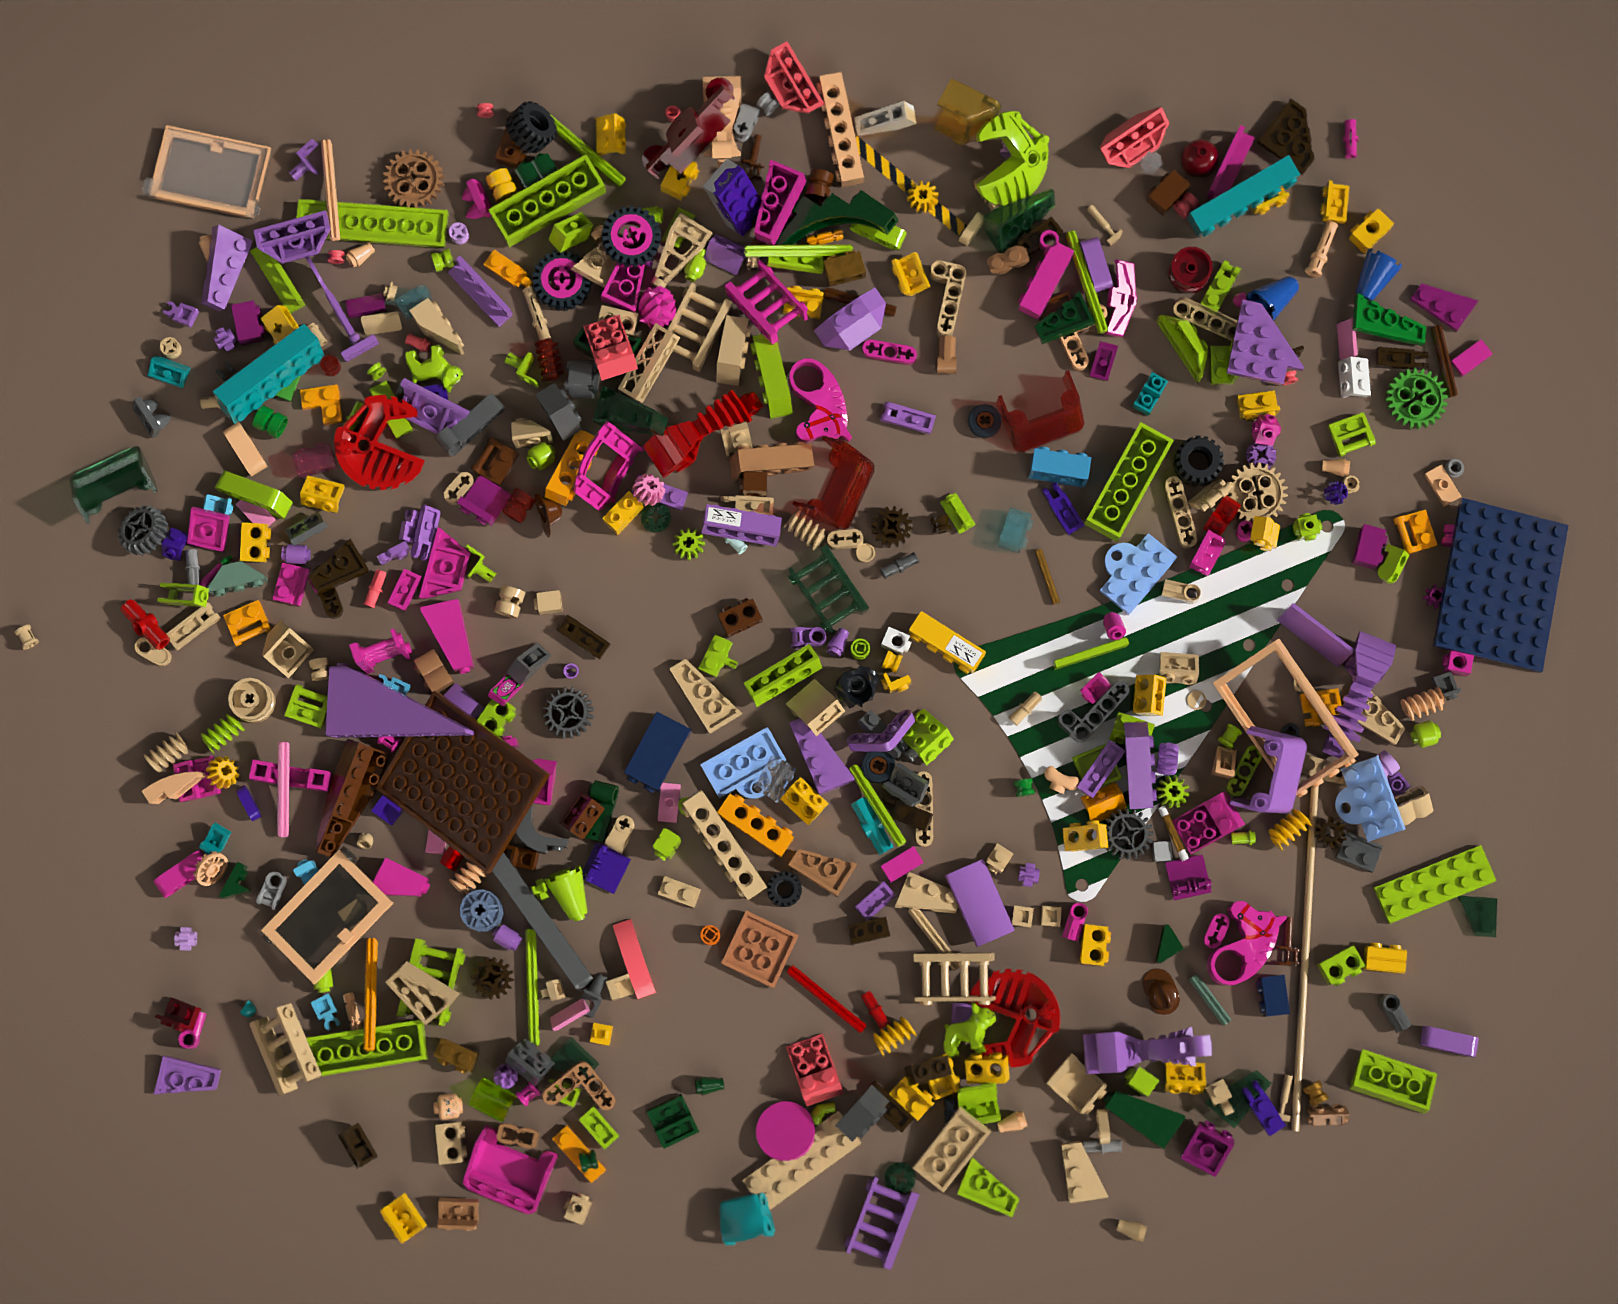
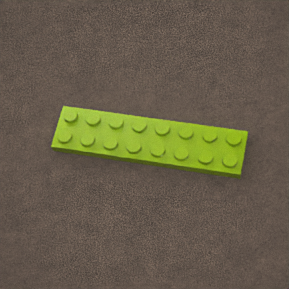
(385, 223)

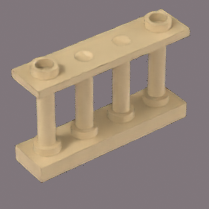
(714, 326)
(963, 960)
(273, 1055)

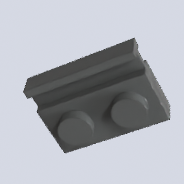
(1359, 852)

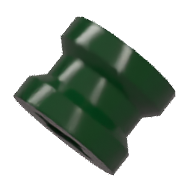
(588, 1160)

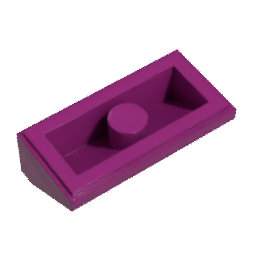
(366, 306)

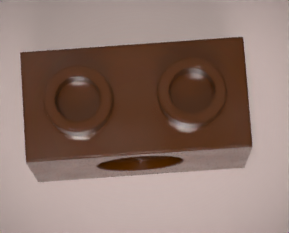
(754, 484)

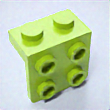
(927, 736)
(980, 1102)

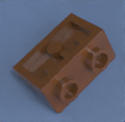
(582, 816)

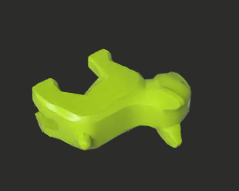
(433, 368)
(969, 1031)

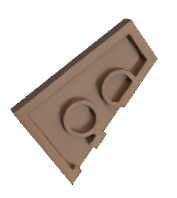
(823, 871)

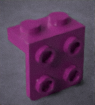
(484, 501)

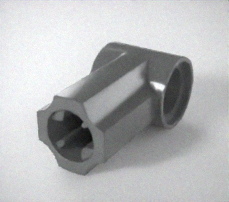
(1394, 1014)

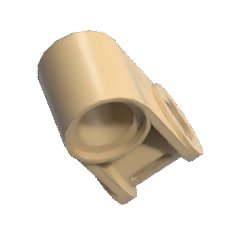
(618, 838)

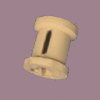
(26, 637)

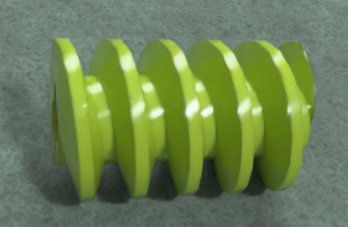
(221, 732)

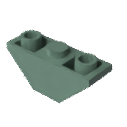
(235, 577)

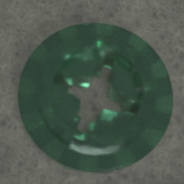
(662, 523)
(897, 1168)

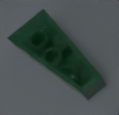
(628, 414)

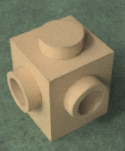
(577, 1208)

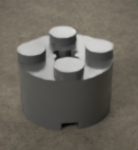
(582, 379)

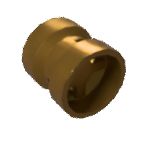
(1316, 1094)

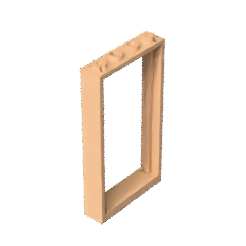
(1330, 770)

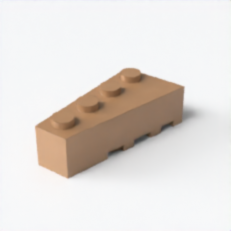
(772, 459)

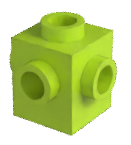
(1304, 533)

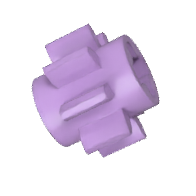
(185, 938)

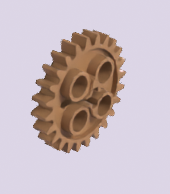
(414, 195)

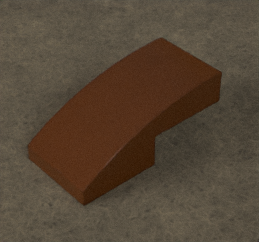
(522, 857)

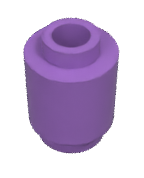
(295, 554)
(506, 937)

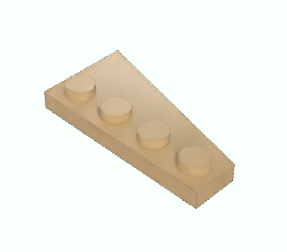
(706, 700)

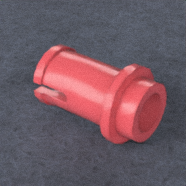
(419, 343)

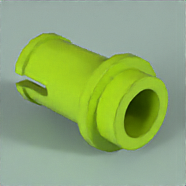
(1243, 838)

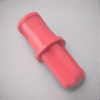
(375, 588)

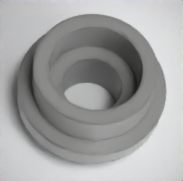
(1458, 464)

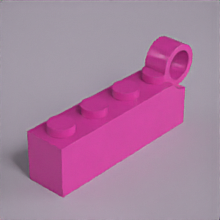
(1047, 276)

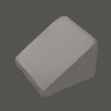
(1162, 851)

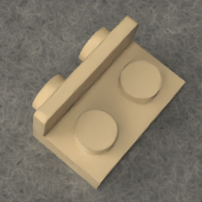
(1179, 667)

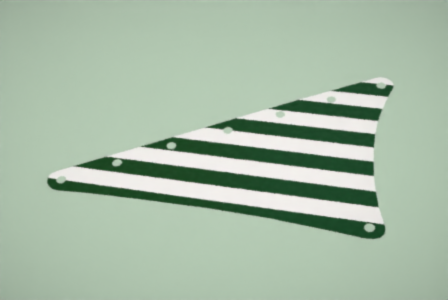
(1235, 604)

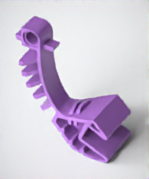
(1367, 668)
(1118, 1051)

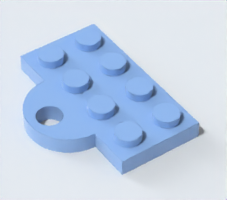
(1135, 572)
(742, 765)
(1369, 800)

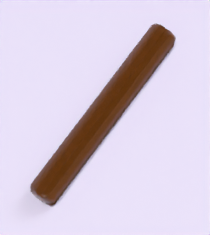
(847, 298)
(1444, 361)

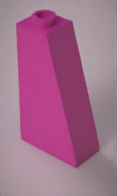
(450, 631)

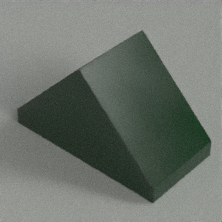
(1168, 945)

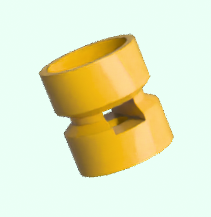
(501, 184)

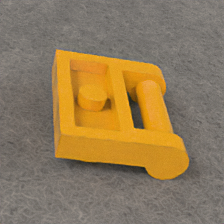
(1420, 529)
(245, 617)

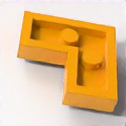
(325, 397)

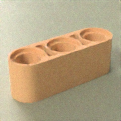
(245, 449)

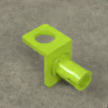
(523, 367)
(479, 568)

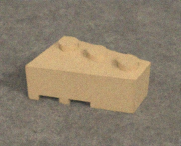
(732, 350)

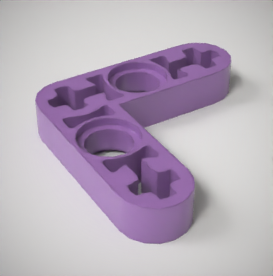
(883, 741)

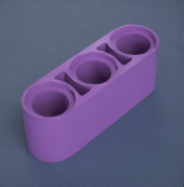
(1096, 264)
(1449, 1041)

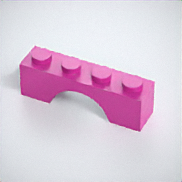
(298, 777)

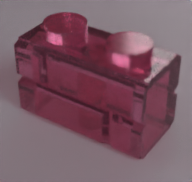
(314, 460)

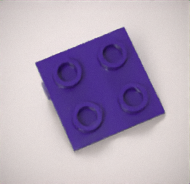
(605, 868)

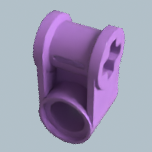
(806, 636)

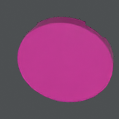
(785, 1131)

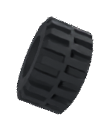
(531, 127)
(1202, 446)

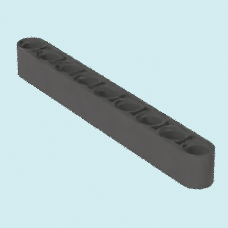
(542, 923)

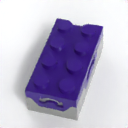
(733, 196)

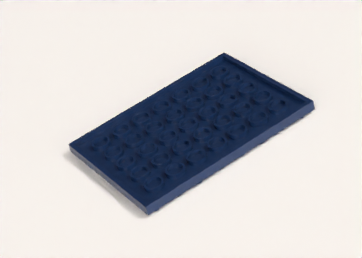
(1500, 585)

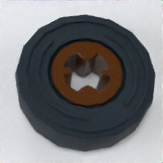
(984, 430)
(873, 774)

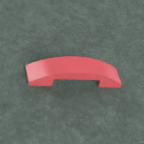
(634, 959)

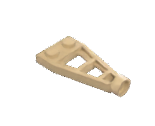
(692, 232)

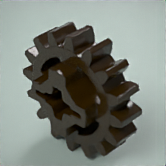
(886, 520)
(488, 966)

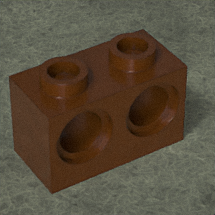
(742, 622)

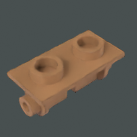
(1336, 1114)

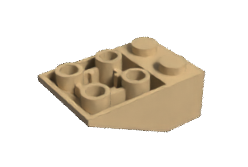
(430, 321)

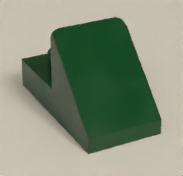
(232, 887)

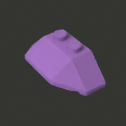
(294, 238)
(853, 322)

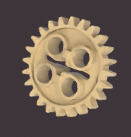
(1273, 490)

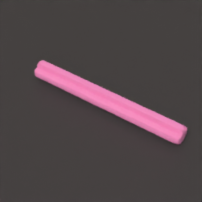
(283, 790)

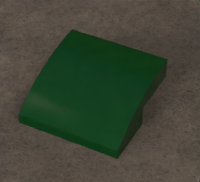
(672, 1121)

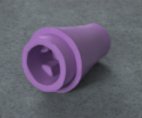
(838, 643)

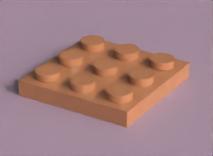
(760, 949)

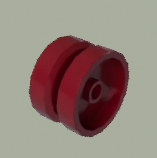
(1190, 270)

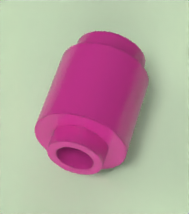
(1114, 626)

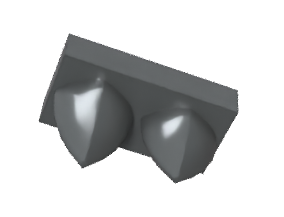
(144, 411)

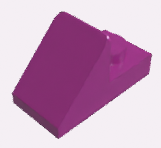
(1103, 360)

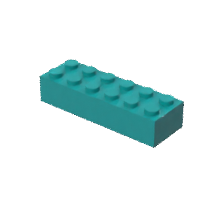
(1242, 196)
(269, 374)

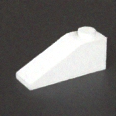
(886, 119)

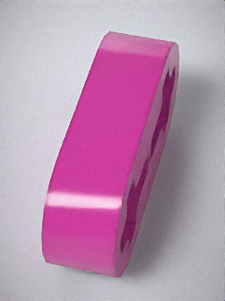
(1220, 933)

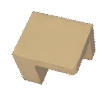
(620, 987)

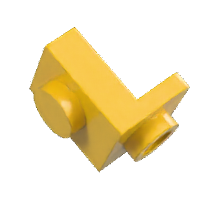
(899, 684)

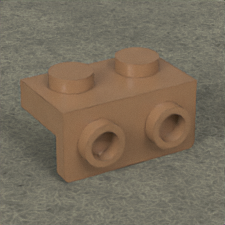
(458, 1213)

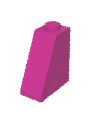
(400, 881)

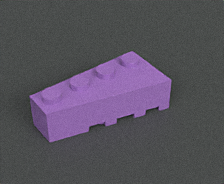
(1139, 765)

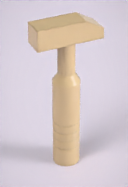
(1105, 225)
(1284, 1097)

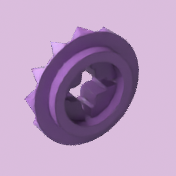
(1270, 454)

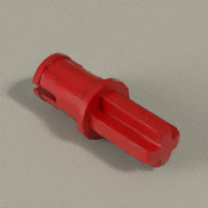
(875, 1009)

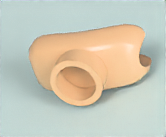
(1059, 781)

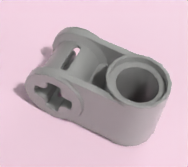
(745, 120)
(271, 891)

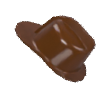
(549, 512)
(1161, 991)

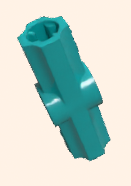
(872, 826)

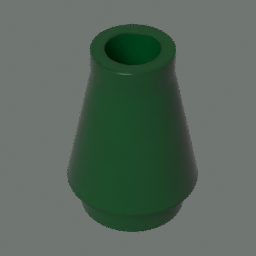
(708, 1085)

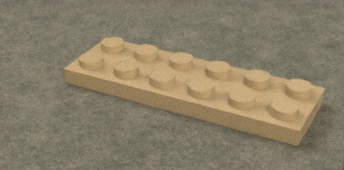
(783, 1178)

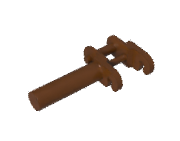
(753, 159)
(1288, 943)

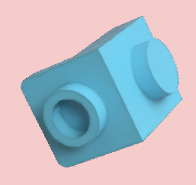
(218, 504)
(306, 870)

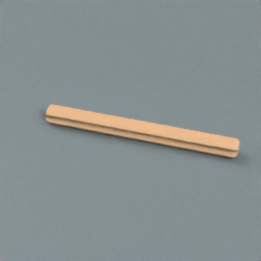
(330, 190)

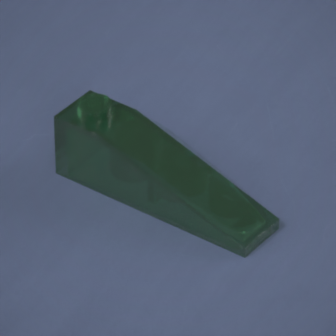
(1014, 219)

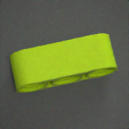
(892, 240)

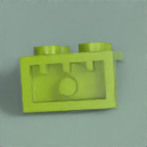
(1219, 363)

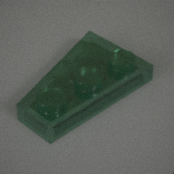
(1238, 1101)

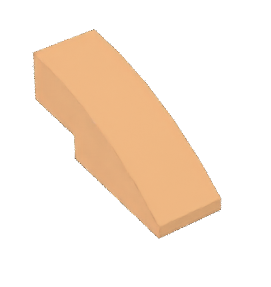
(172, 786)

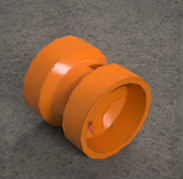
(710, 935)

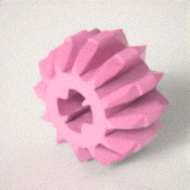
(648, 489)

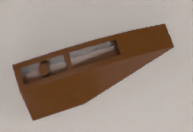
(349, 793)

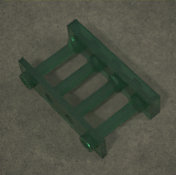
(836, 573)

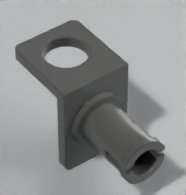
(594, 993)

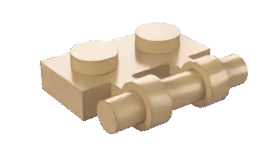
(1210, 494)

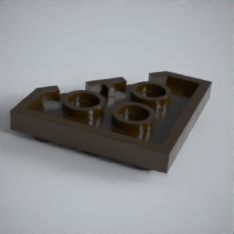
(1290, 136)

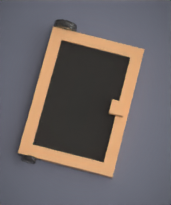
(327, 916)

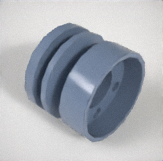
(487, 921)

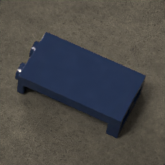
(657, 752)

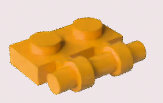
(1329, 697)

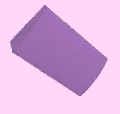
(1315, 634)
(979, 903)

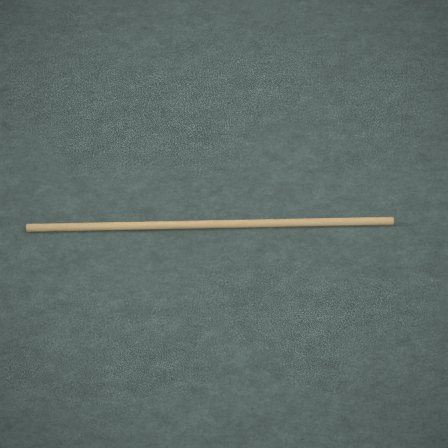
(1304, 960)

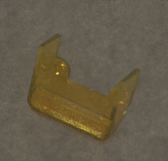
(964, 112)

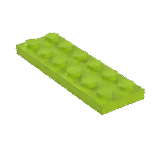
(1434, 884)

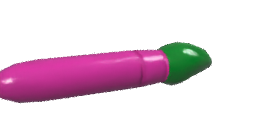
(210, 576)

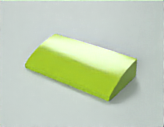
(1393, 1081)

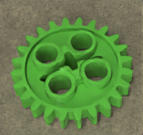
(1426, 412)

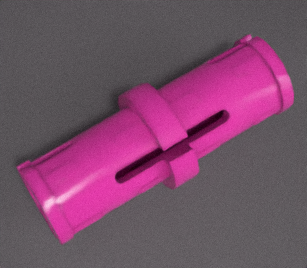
(1350, 126)

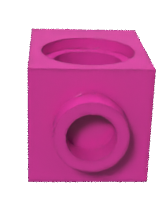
(1465, 659)

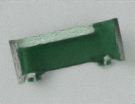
(110, 479)

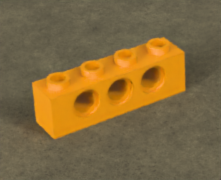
(556, 489)
(777, 846)

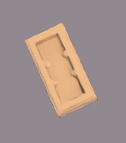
(1442, 485)

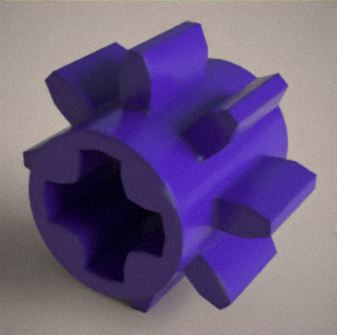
(1336, 492)

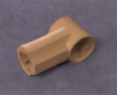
(946, 360)

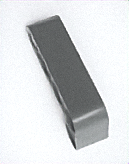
(468, 428)
(1097, 710)

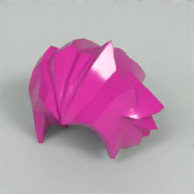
(657, 307)

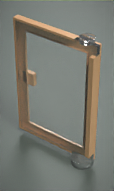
(209, 172)

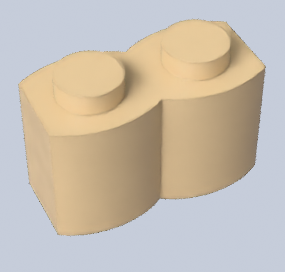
(1414, 804)

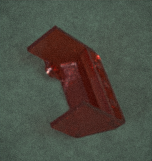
(1047, 428)
(844, 488)

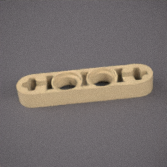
(1180, 512)
(929, 808)

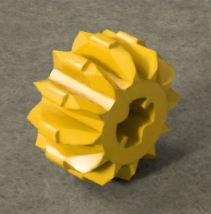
(922, 203)
(217, 776)

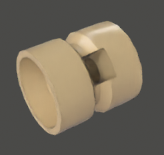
(509, 601)

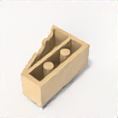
(421, 992)

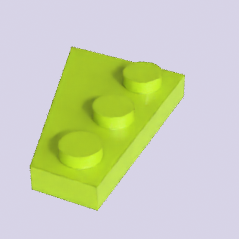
(985, 1189)

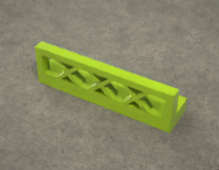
(279, 280)

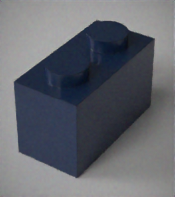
(1273, 996)

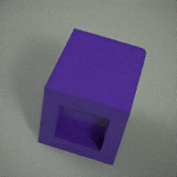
(387, 810)

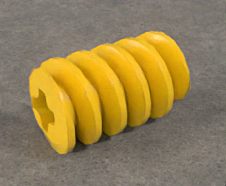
(1288, 828)
(893, 1035)

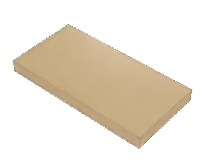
(951, 1149)

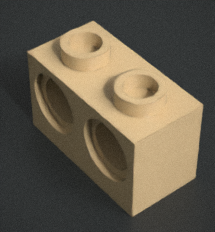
(626, 317)
(445, 1143)

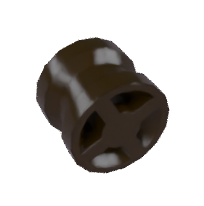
(940, 524)

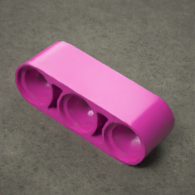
(178, 875)

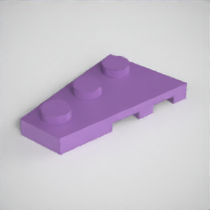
(182, 1076)

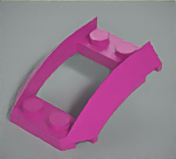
(626, 450)

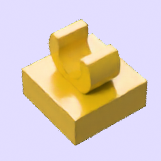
(601, 1034)

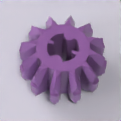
(1167, 758)

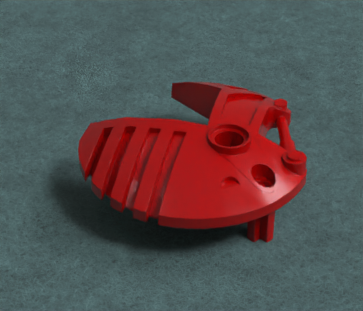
(380, 463)
(1014, 996)

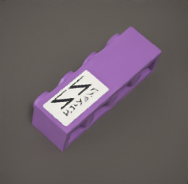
(741, 525)

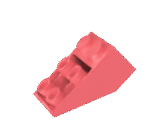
(610, 347)
(814, 1070)

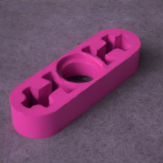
(874, 355)

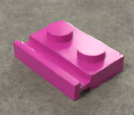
(291, 584)

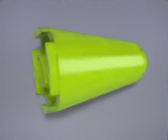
(569, 892)

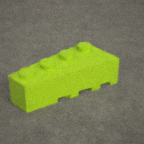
(772, 377)

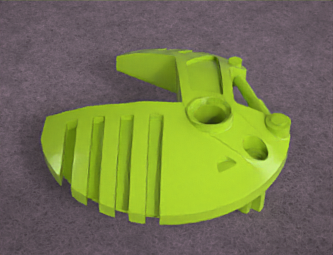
(1024, 169)

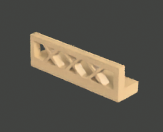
(654, 366)

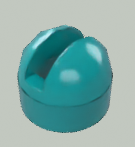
(248, 1010)

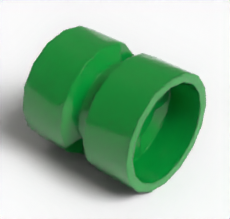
(267, 420)

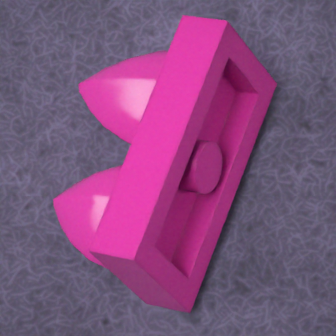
(476, 193)

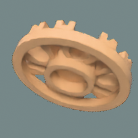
(211, 868)

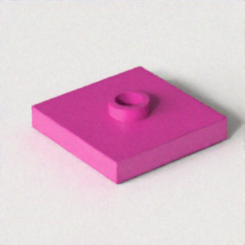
(208, 529)

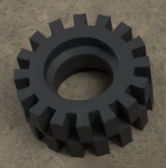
(784, 877)

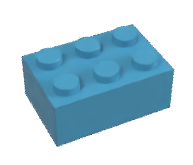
(1059, 467)

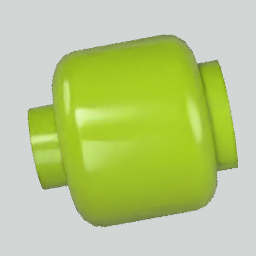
(541, 456)
(1425, 734)

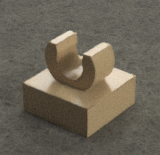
(554, 990)

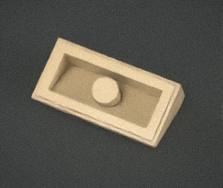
(381, 323)

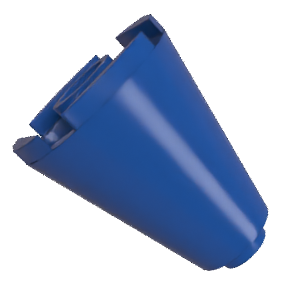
(1376, 274)
(1275, 295)

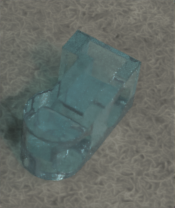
(412, 299)

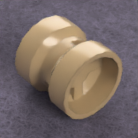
(319, 669)

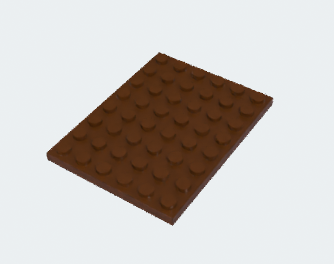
(464, 786)

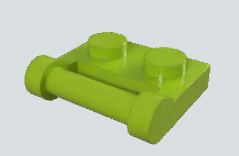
(1349, 428)
(306, 712)

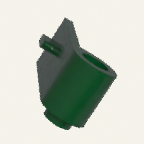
(606, 796)

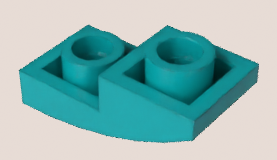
(1150, 394)

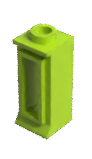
(200, 594)

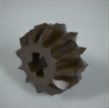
(1338, 833)

